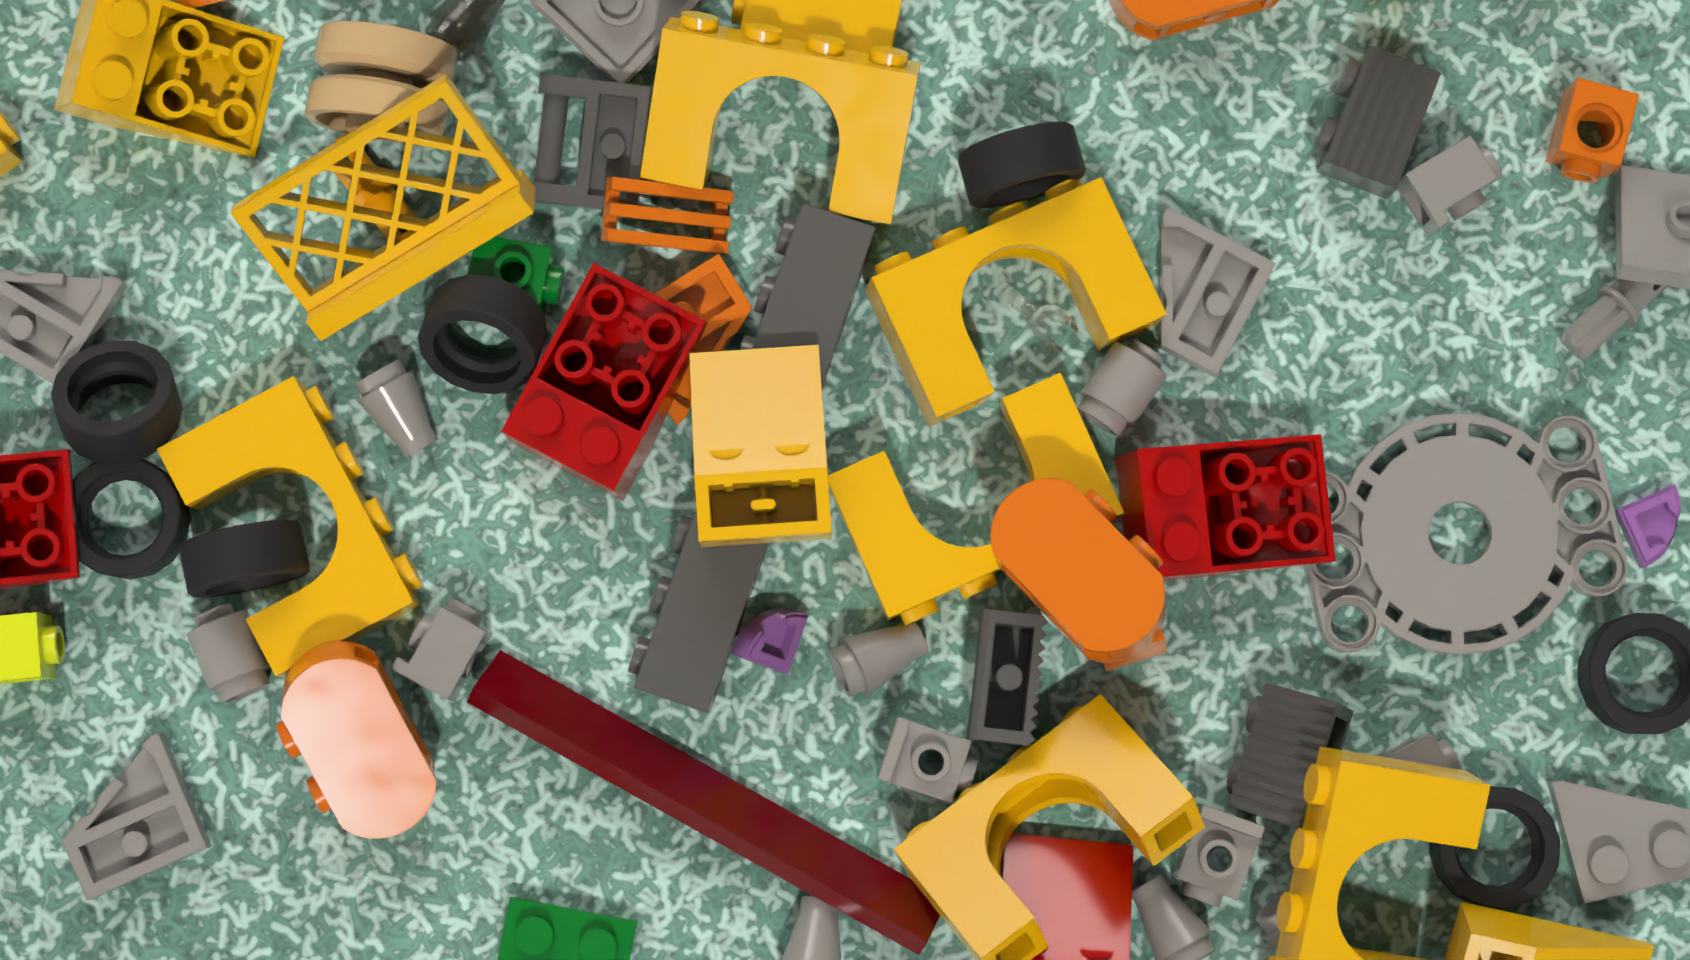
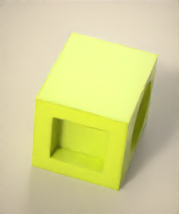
(29, 647)

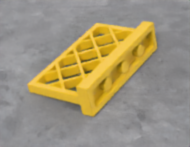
(414, 254)

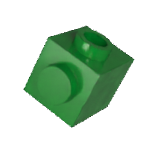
(522, 264)

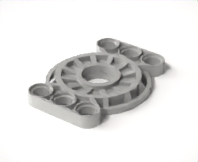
(1525, 521)

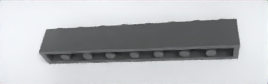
(712, 585)

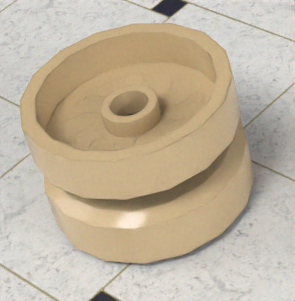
(373, 71)

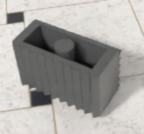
(1376, 122)
(1006, 677)
(1281, 746)

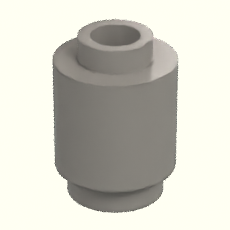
(1122, 386)
(228, 653)

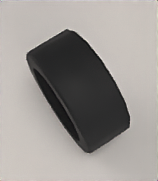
(1020, 164)
(492, 303)
(106, 366)
(173, 529)
(244, 558)
(1593, 673)
(1531, 882)

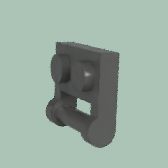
(610, 142)

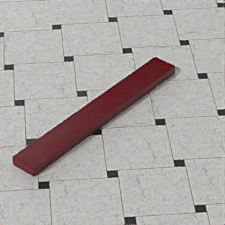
(705, 800)

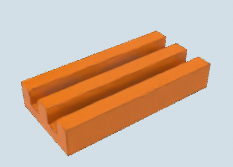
(717, 221)

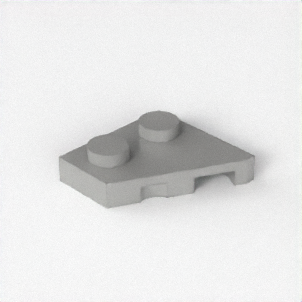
(1205, 290)
(52, 317)
(137, 825)
(1619, 840)

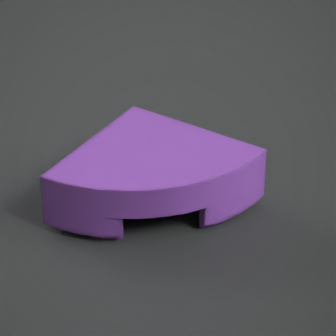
(1650, 524)
(771, 639)

